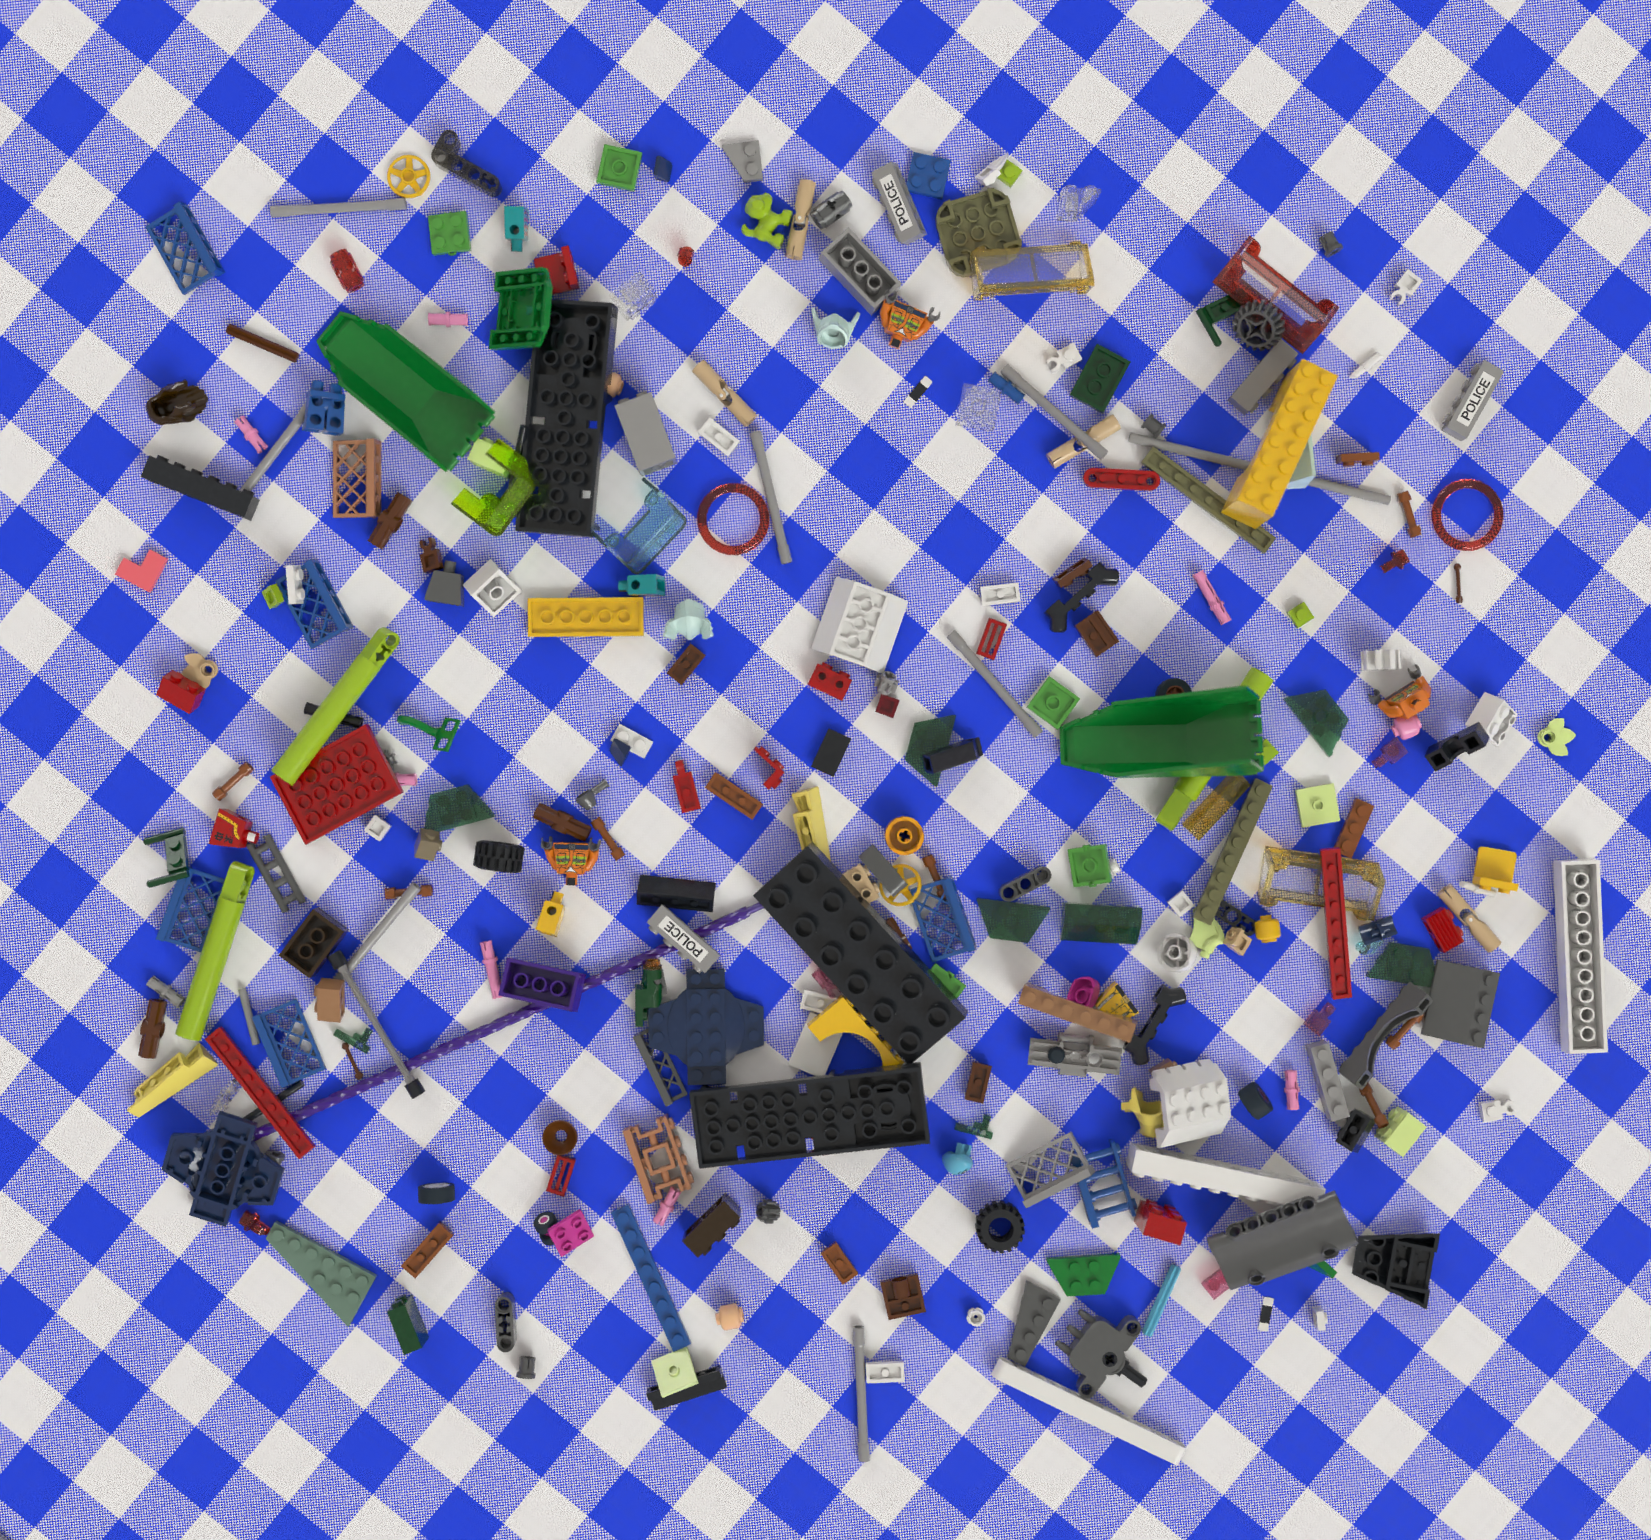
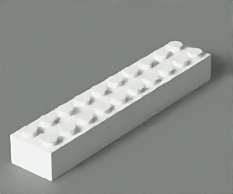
(1580, 956)
(1219, 1175)

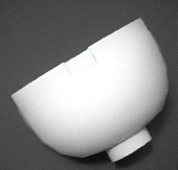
(1177, 953)

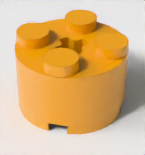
(914, 831)

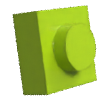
(1009, 173)
(273, 596)
(1300, 615)
(1269, 751)

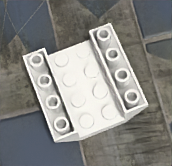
(859, 624)

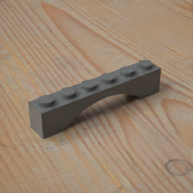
(1360, 1065)

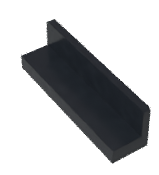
(676, 893)
(709, 1381)

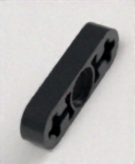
(1246, 919)

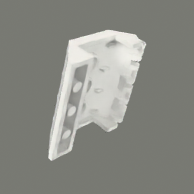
(1191, 1101)

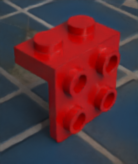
(774, 780)

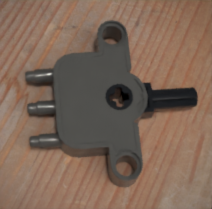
(1091, 1346)

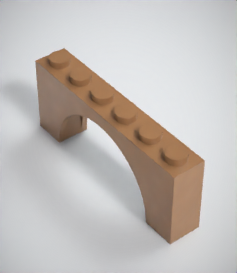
(1100, 1021)

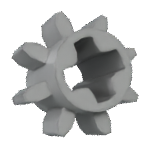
(886, 683)

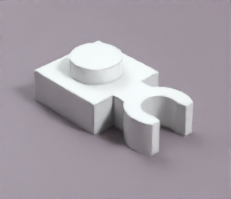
(1406, 286)
(1067, 357)
(1493, 1110)

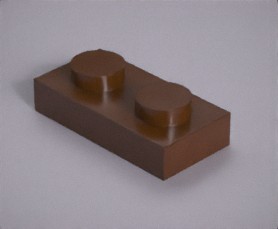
(1079, 569)
(686, 664)
(978, 1082)

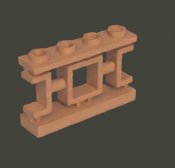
(643, 1163)

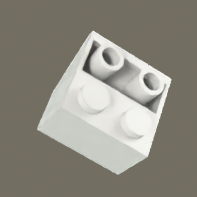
(1494, 716)

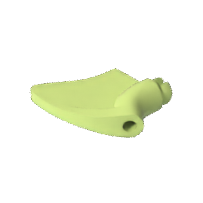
(1206, 936)

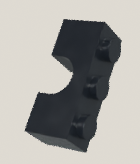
(1467, 740)

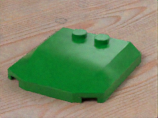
(522, 308)

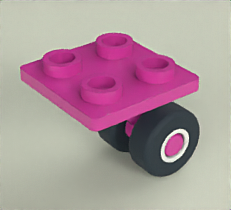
(565, 1234)

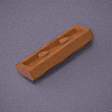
(734, 795)
(1353, 827)
(427, 1250)

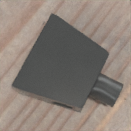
(446, 586)

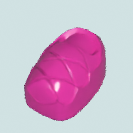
(1084, 991)

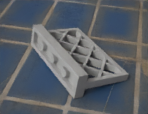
(1058, 1184)

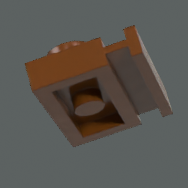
(1096, 633)

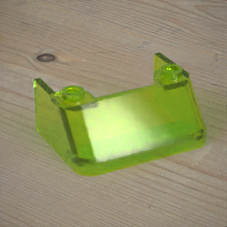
(490, 511)

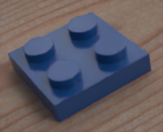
(928, 175)

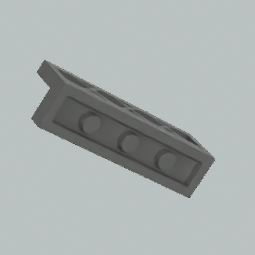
(655, 1072)

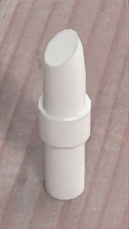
(1366, 366)
(1475, 888)

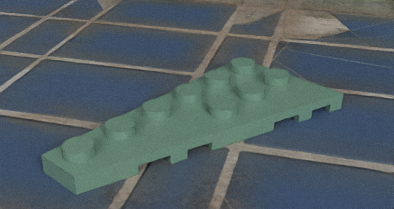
(329, 1274)

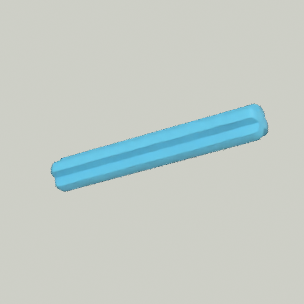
(1161, 1300)

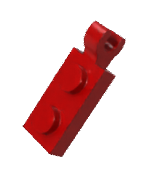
(685, 788)

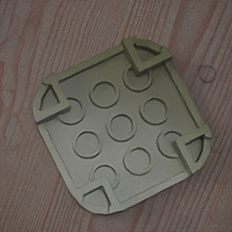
(975, 222)

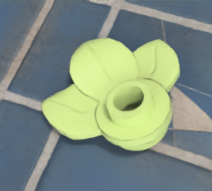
(1557, 737)

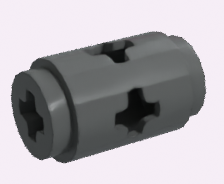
(831, 209)

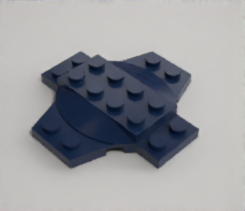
(706, 1027)
(223, 1168)

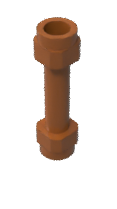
(1413, 530)
(221, 792)
(617, 853)
(929, 862)
(393, 893)
(1393, 1041)
(1380, 1119)

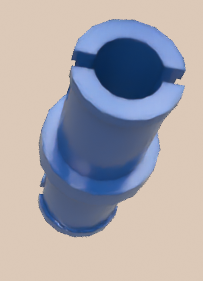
(1006, 387)

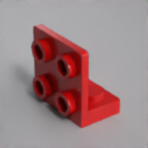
(560, 269)

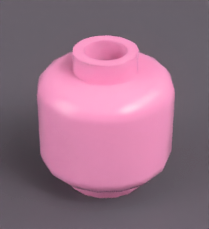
(1406, 727)

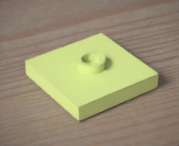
(1317, 805)
(674, 1372)

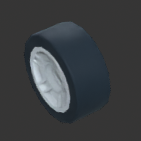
(436, 1193)

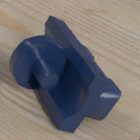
(1377, 930)

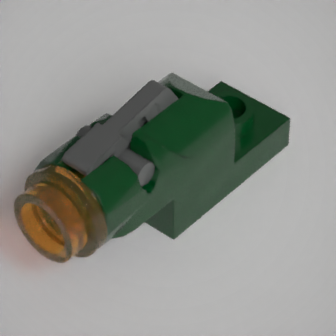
(650, 991)

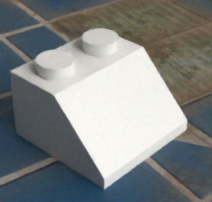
(492, 587)

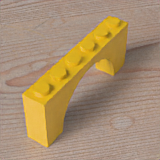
(843, 1018)

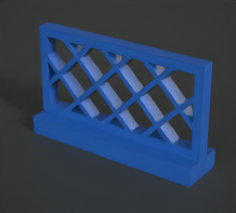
(199, 242)
(329, 598)
(174, 908)
(958, 914)
(272, 1048)

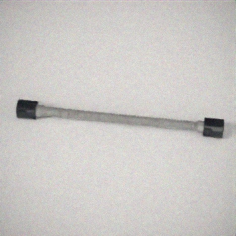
(412, 1085)

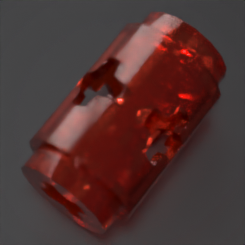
(344, 262)

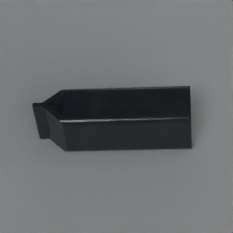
(952, 755)

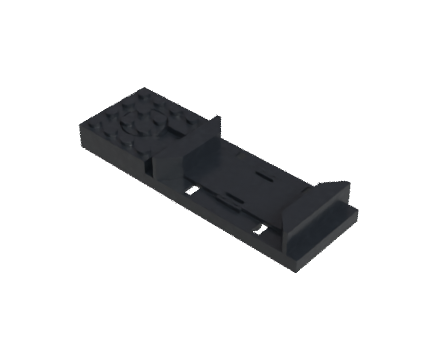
(569, 391)
(839, 1111)

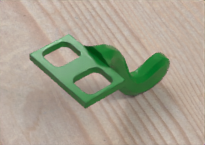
(438, 733)

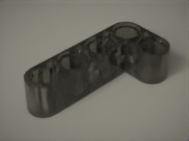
(468, 168)

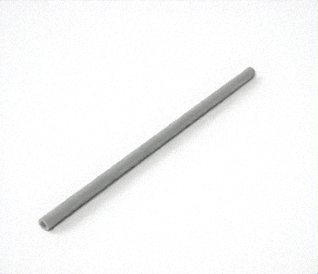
(1243, 464)

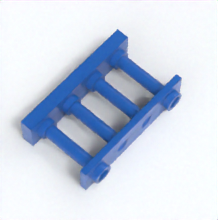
(1088, 1197)

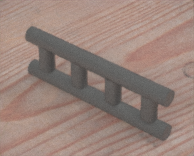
(265, 868)

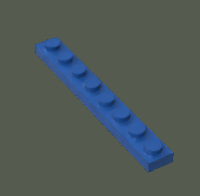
(651, 1277)

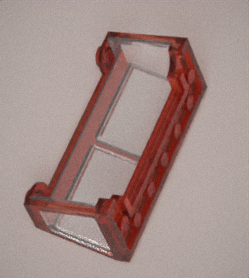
(1251, 278)

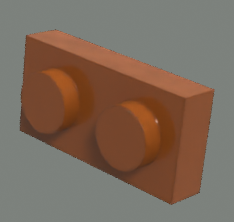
(1366, 459)
(839, 1262)

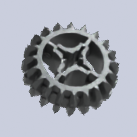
(1255, 314)

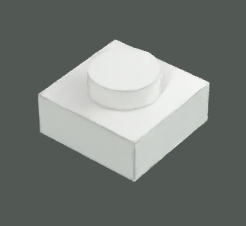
(377, 828)
(1180, 903)
(1319, 1318)

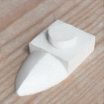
(992, 171)

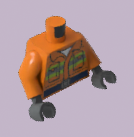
(904, 321)
(1407, 700)
(571, 857)

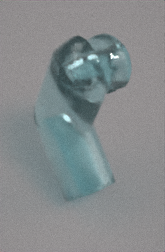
(1369, 948)

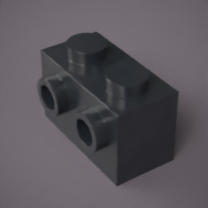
(1355, 1130)

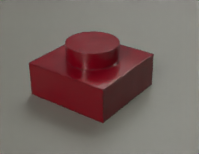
(887, 706)

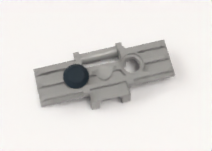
(1073, 1062)

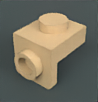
(1237, 940)

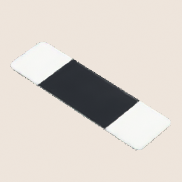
(918, 392)
(1265, 1314)

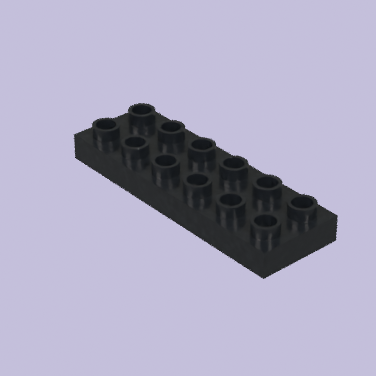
(861, 953)

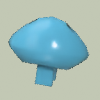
(960, 1161)

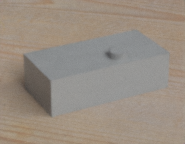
(859, 270)

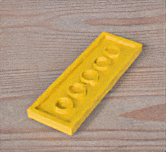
(585, 617)

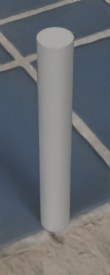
(248, 1016)

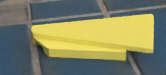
(810, 819)
(171, 1078)

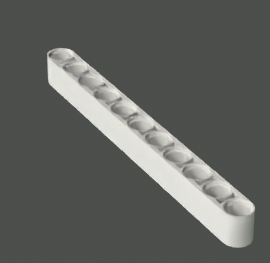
(1088, 1410)

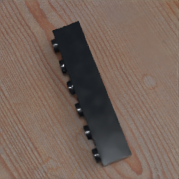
(199, 487)

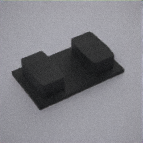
(831, 752)

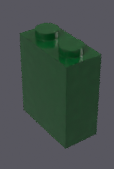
(407, 1324)

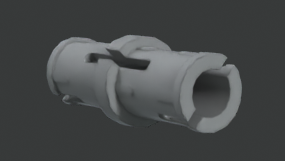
(165, 991)

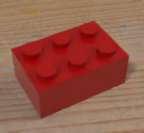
(1160, 1221)

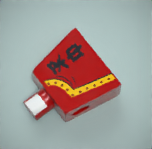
(232, 830)

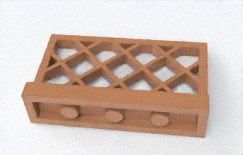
(372, 475)

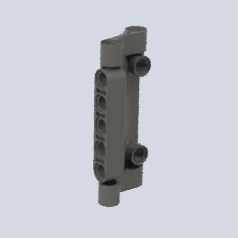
(1282, 1240)

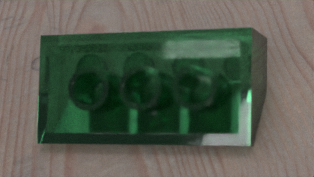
(1100, 923)

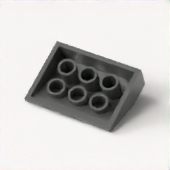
(1460, 1004)

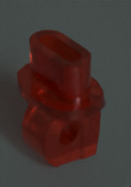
(685, 256)
(1398, 559)
(252, 1222)

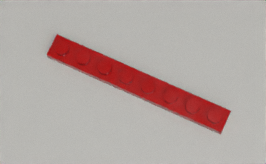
(1335, 923)
(260, 1092)

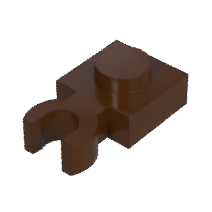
(431, 558)

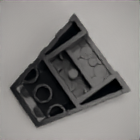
(1398, 1263)

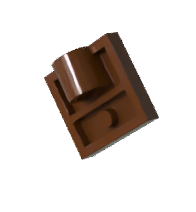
(903, 1296)

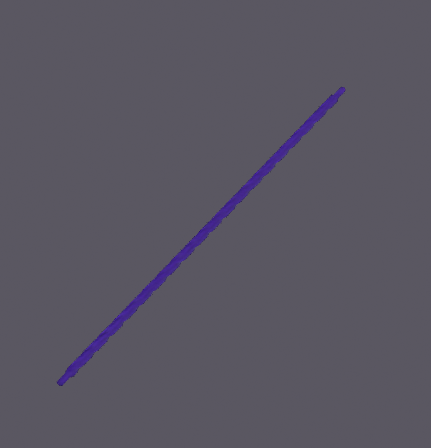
(500, 1023)

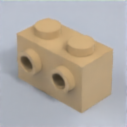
(859, 878)

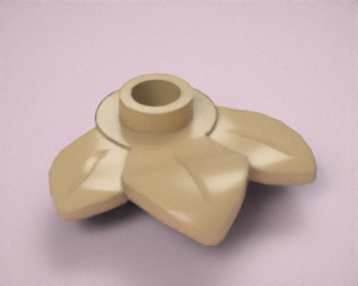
(197, 671)

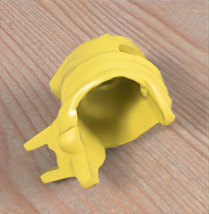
(1147, 1113)

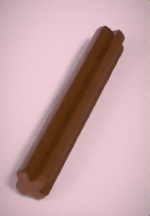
(262, 343)

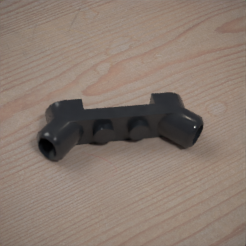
(1098, 576)
(1165, 998)

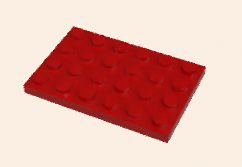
(339, 785)

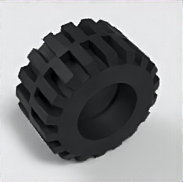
(498, 856)
(1003, 1242)

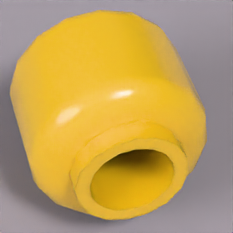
(1267, 929)

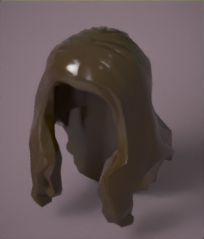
(176, 404)

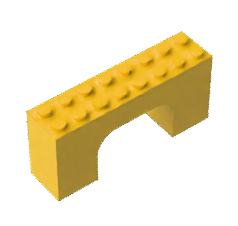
(1294, 418)

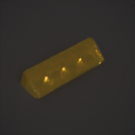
(1215, 805)

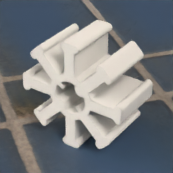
(1380, 660)

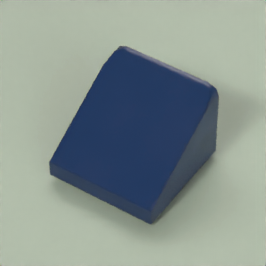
(662, 169)
(619, 751)

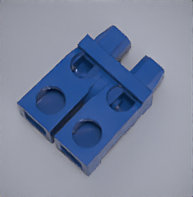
(324, 409)

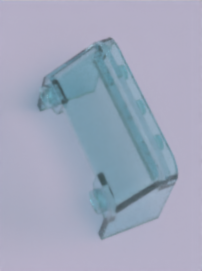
(648, 535)

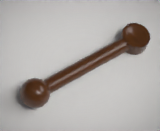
(1457, 567)
(358, 1075)

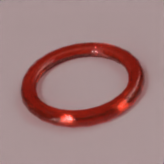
(1463, 484)
(733, 488)

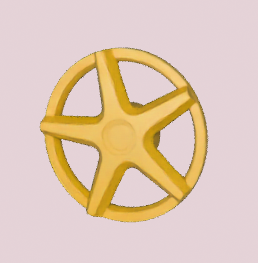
(408, 176)
(905, 891)

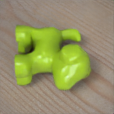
(760, 208)

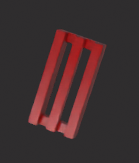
(985, 654)
(565, 1159)

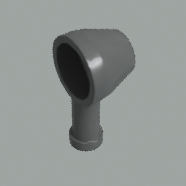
(587, 798)

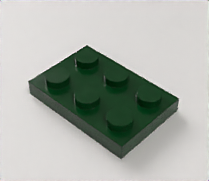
(1099, 378)

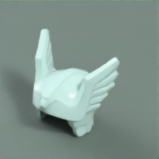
(833, 330)
(688, 621)

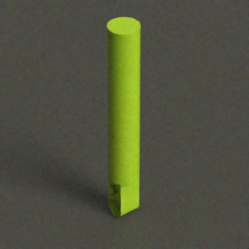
(336, 706)
(1189, 788)
(215, 951)

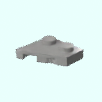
(745, 159)

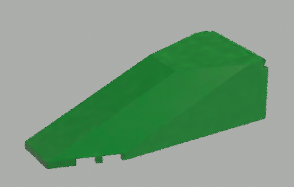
(405, 388)
(1169, 736)

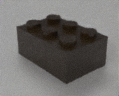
(313, 942)
(712, 1225)

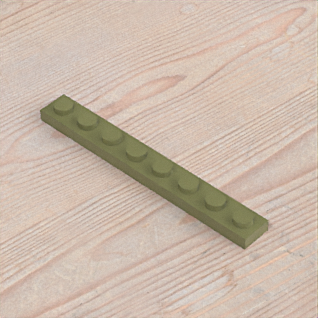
(1204, 498)
(1232, 851)

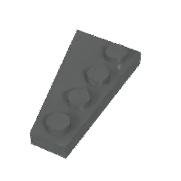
(1033, 1317)

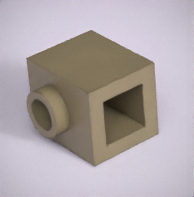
(427, 844)

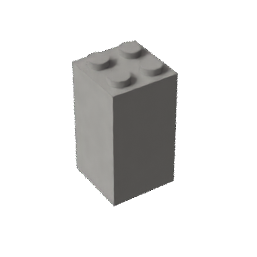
(645, 433)

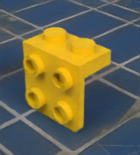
(1495, 869)

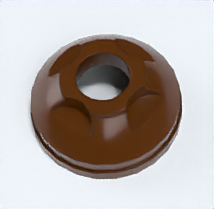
(556, 1146)

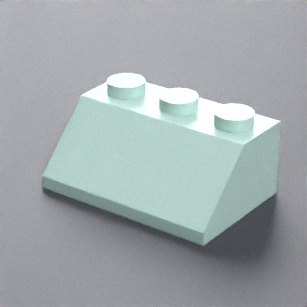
(1305, 469)

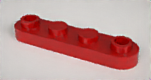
(1121, 479)

